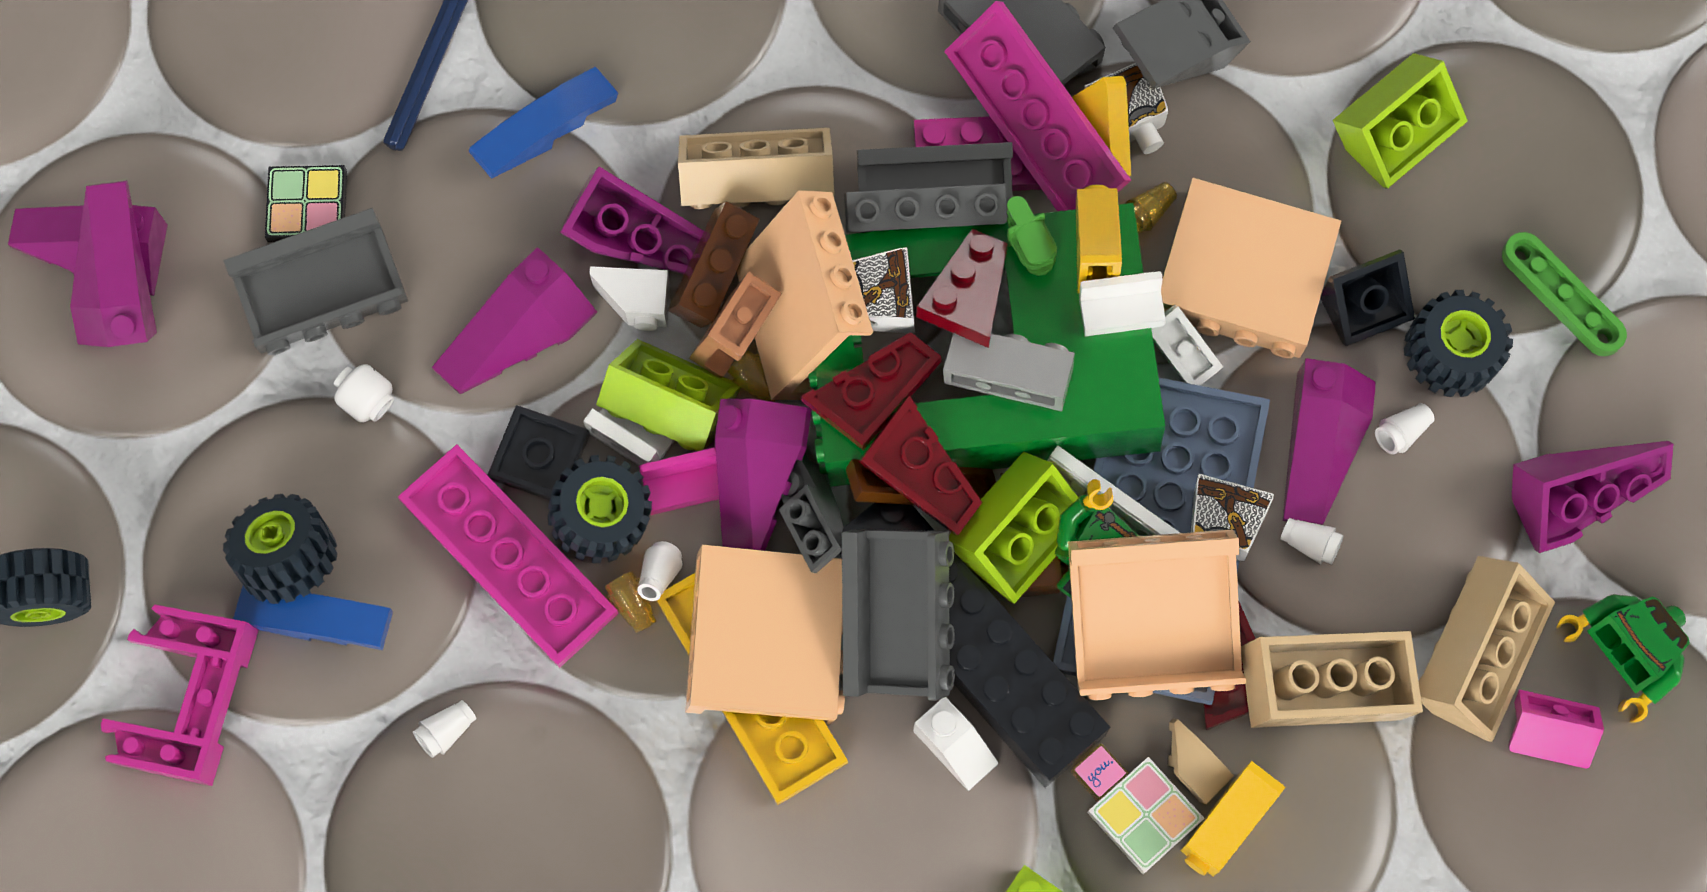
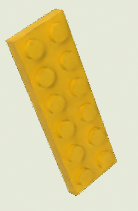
(784, 750)

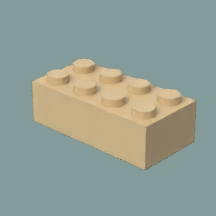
(1331, 679)

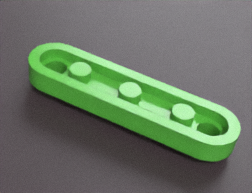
(1564, 294)

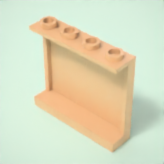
(1248, 267)
(821, 299)
(1156, 613)
(765, 635)

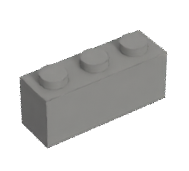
(1011, 369)

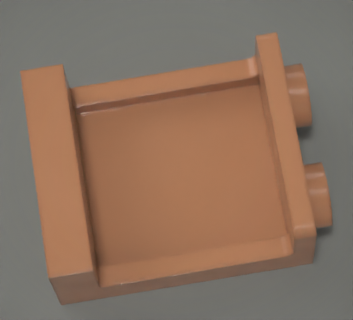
(735, 325)

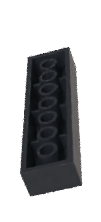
(1004, 668)

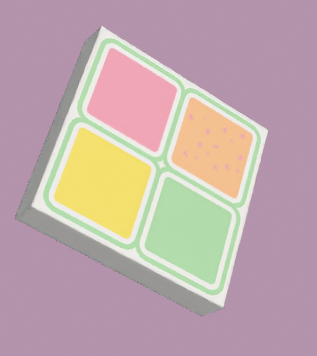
(1145, 815)

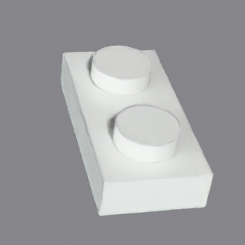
(1185, 348)

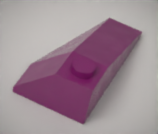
(629, 225)
(55, 232)
(110, 279)
(522, 317)
(1327, 428)
(754, 460)
(1573, 489)

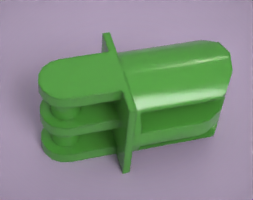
(1030, 237)

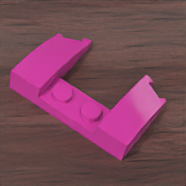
(193, 748)

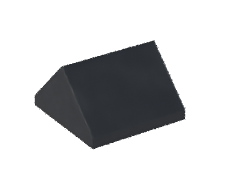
(1369, 298)

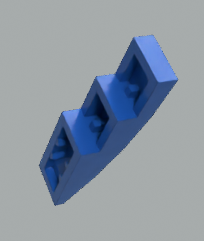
(543, 121)
(318, 618)

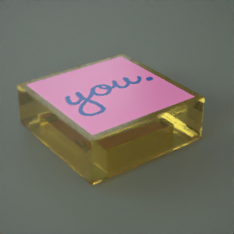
(1099, 772)

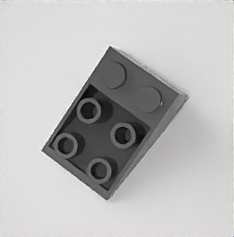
(1181, 39)

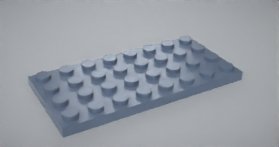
(1204, 434)

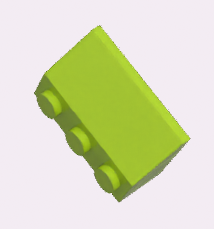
(1401, 118)
(665, 394)
(1016, 526)

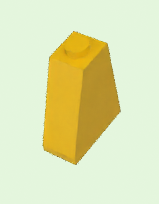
(1107, 111)
(1097, 233)
(1231, 820)

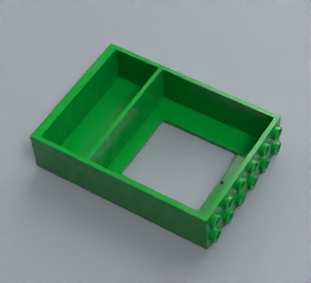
(1114, 384)

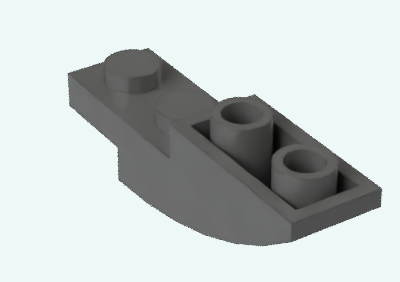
(812, 515)

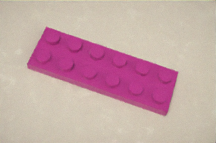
(1033, 108)
(508, 555)

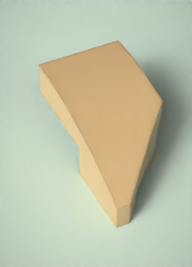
(1196, 764)

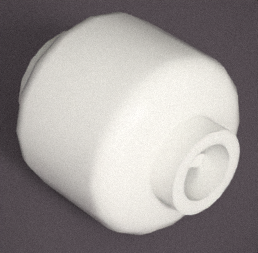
(363, 393)

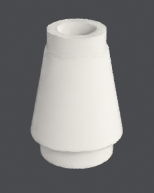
(1404, 428)
(1313, 540)
(659, 568)
(444, 728)

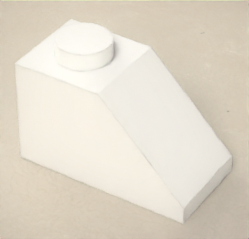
(635, 294)
(955, 743)

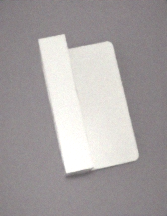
(1122, 303)
(627, 437)

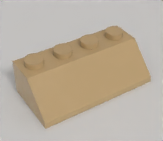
(754, 166)
(1485, 646)

